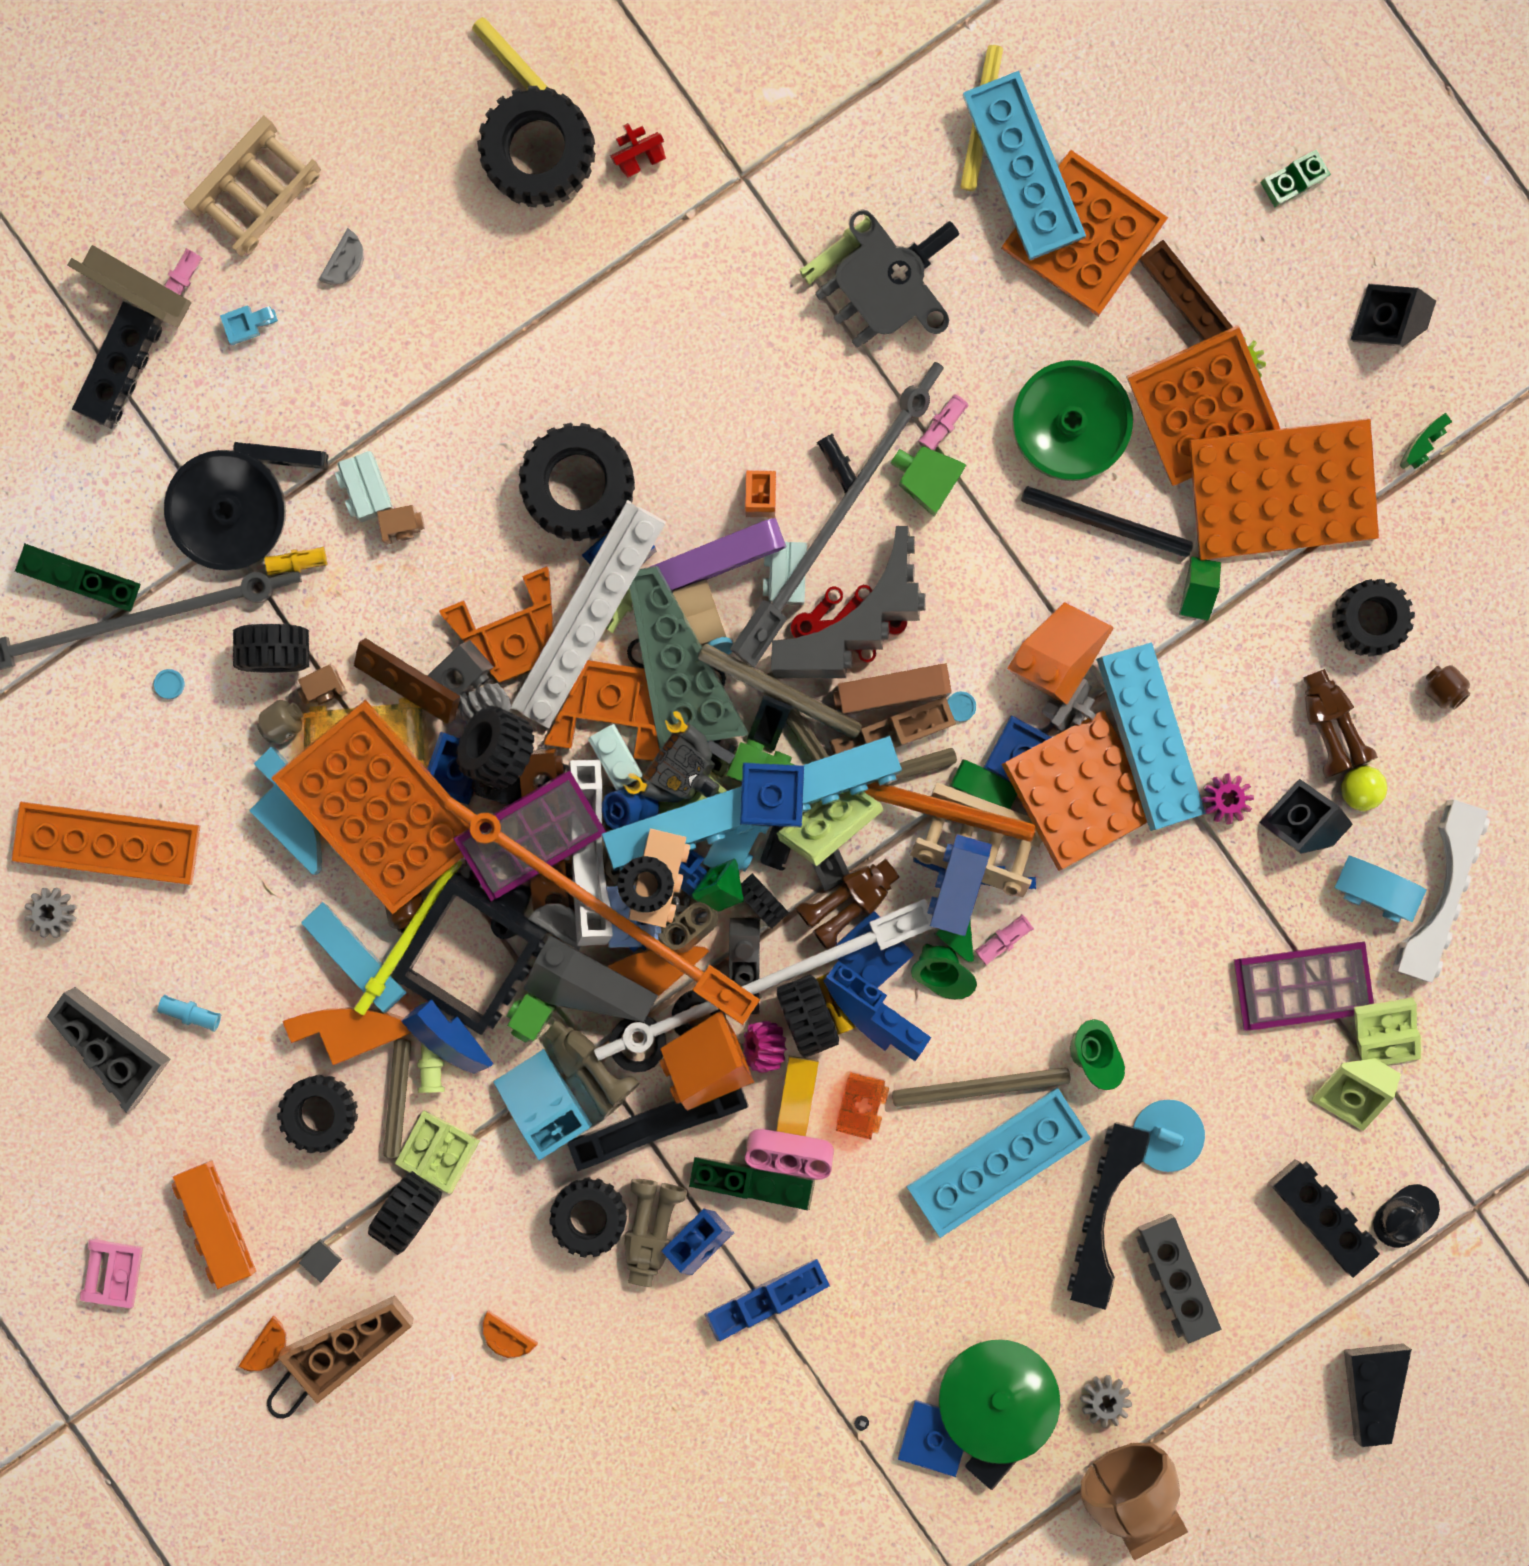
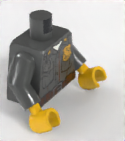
(679, 767)

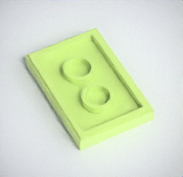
(830, 825)

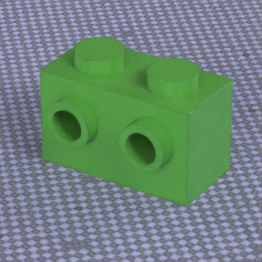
(529, 1017)

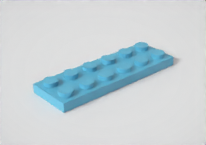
(1024, 165)
(1150, 736)
(998, 1162)

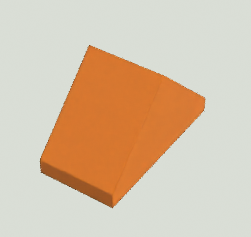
(760, 494)

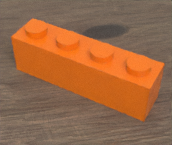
(213, 1224)

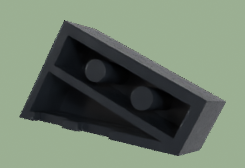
(1375, 1390)

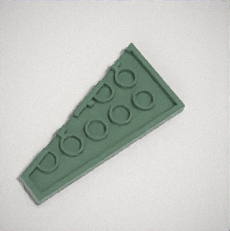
(672, 665)

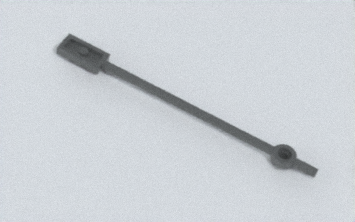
(245, 590)
(768, 617)

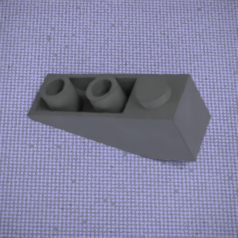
(744, 952)

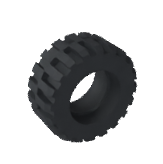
(508, 119)
(555, 447)

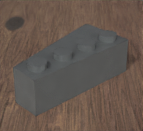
(109, 1047)

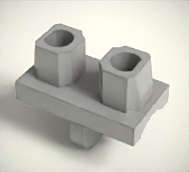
(1074, 711)

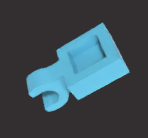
(243, 324)

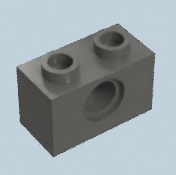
(469, 663)

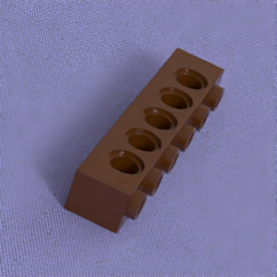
(548, 764)

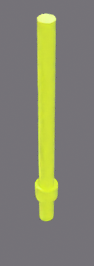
(376, 984)

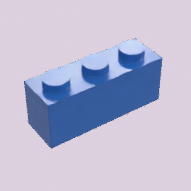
(959, 884)

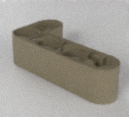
(685, 921)

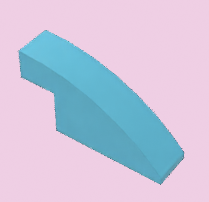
(285, 819)

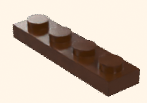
(1184, 291)
(406, 681)

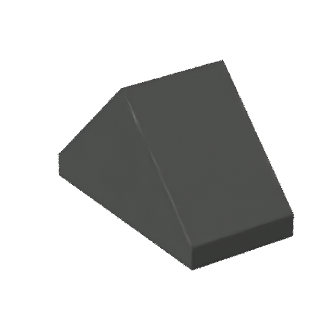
(831, 870)

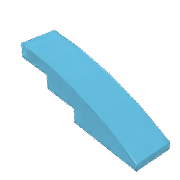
(350, 954)

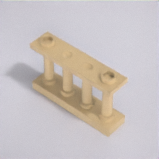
(223, 179)
(930, 853)

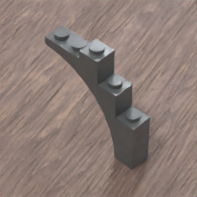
(829, 650)

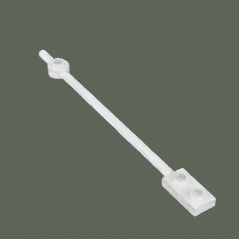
(885, 931)

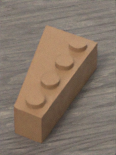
(340, 1350)

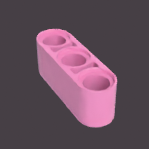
(789, 1154)

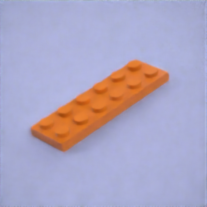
(106, 843)

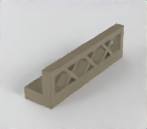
(132, 286)

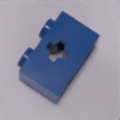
(697, 1242)

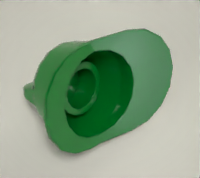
(942, 973)
(1098, 1054)

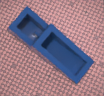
(446, 1038)

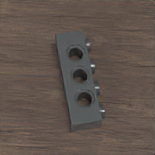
(1203, 1319)

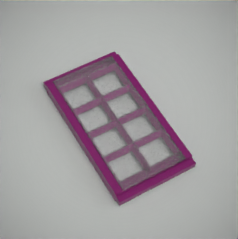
(546, 822)
(1303, 985)

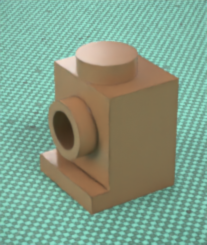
(400, 523)
(321, 685)

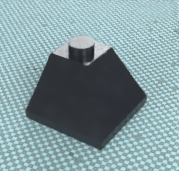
(1392, 315)
(1306, 819)

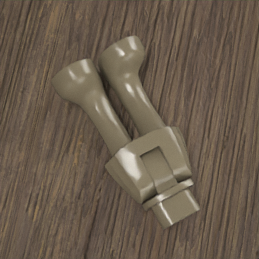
(577, 1057)
(643, 1248)

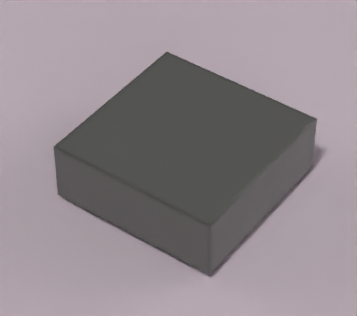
(320, 1260)

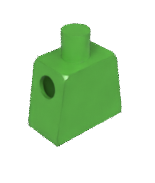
(928, 476)

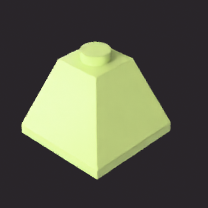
(1358, 1091)

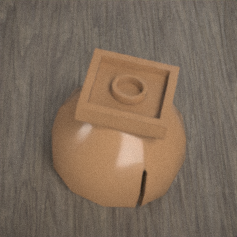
(1138, 1497)

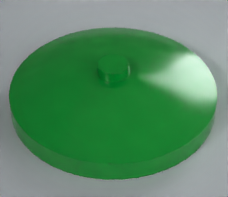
(1072, 420)
(999, 1401)

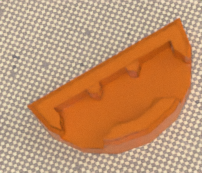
(505, 1338)
(266, 1348)

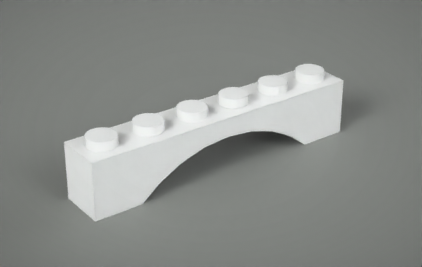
(1460, 832)
(588, 861)

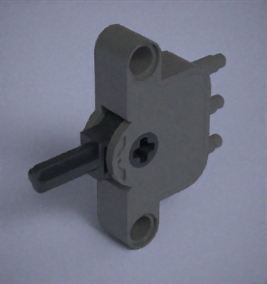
(868, 283)

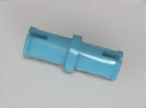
(189, 1013)

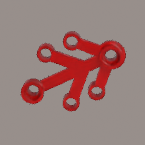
(821, 609)

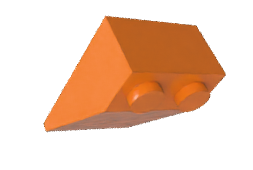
(1060, 652)

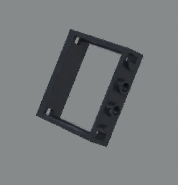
(497, 910)

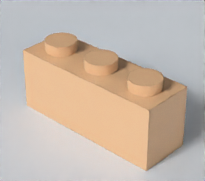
(672, 851)

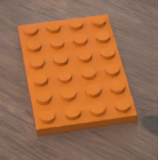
(1284, 488)
(375, 806)

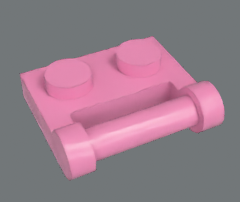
(120, 1277)

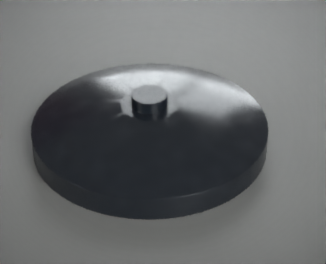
(225, 509)

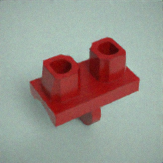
(650, 145)

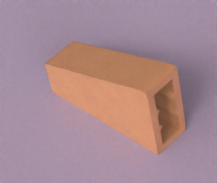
(893, 689)

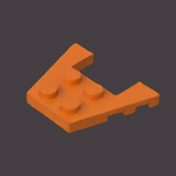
(515, 640)
(611, 696)

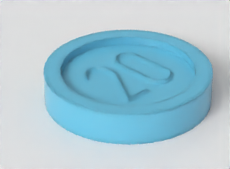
(722, 644)
(169, 684)
(962, 706)

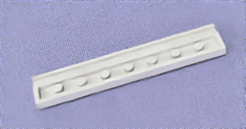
(588, 614)

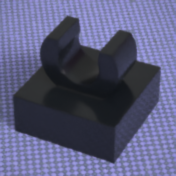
(721, 757)

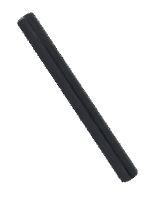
(1107, 521)

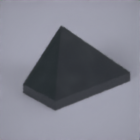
(769, 722)

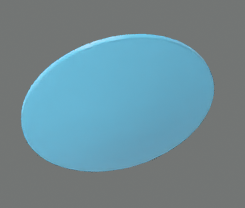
(1175, 1135)

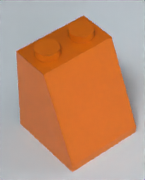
(705, 1063)

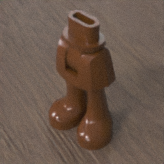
(1330, 703)
(867, 889)

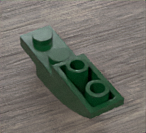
(77, 577)
(747, 1182)

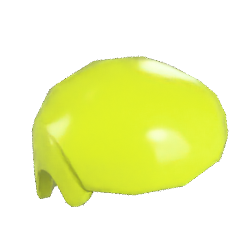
(1364, 788)

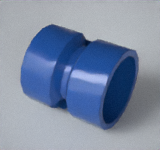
(624, 808)

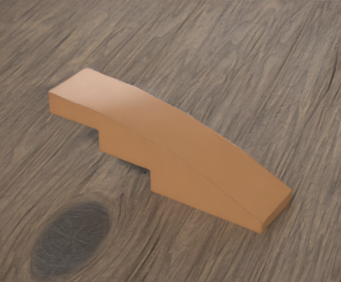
(902, 727)

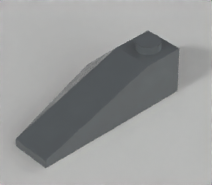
(579, 982)

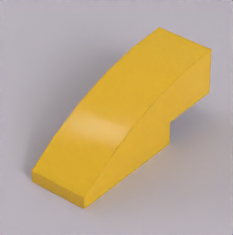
(797, 1095)

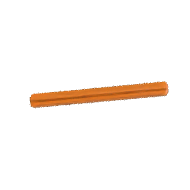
(951, 811)

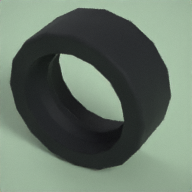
(637, 1066)

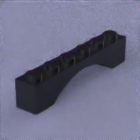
(648, 1127)
(1094, 1275)

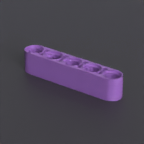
(723, 554)

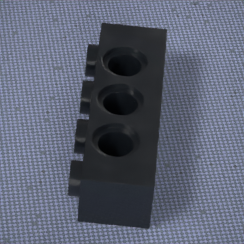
(115, 348)
(1351, 1257)

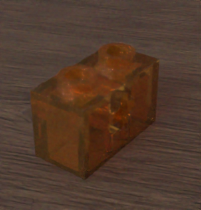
(849, 1118)

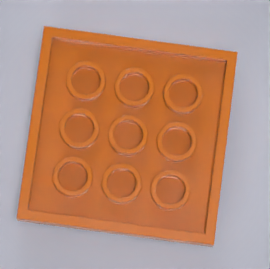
(1116, 231)
(1201, 395)
(1078, 790)

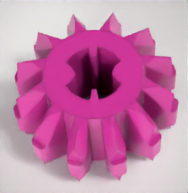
(1225, 788)
(764, 1046)

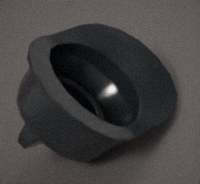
(1406, 1216)

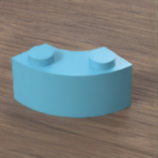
(734, 846)
(1380, 888)

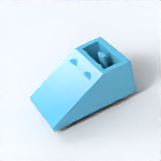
(542, 1104)

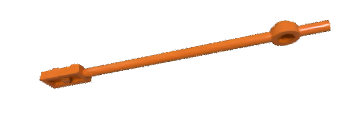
(710, 984)

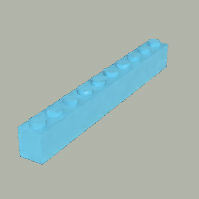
(721, 813)

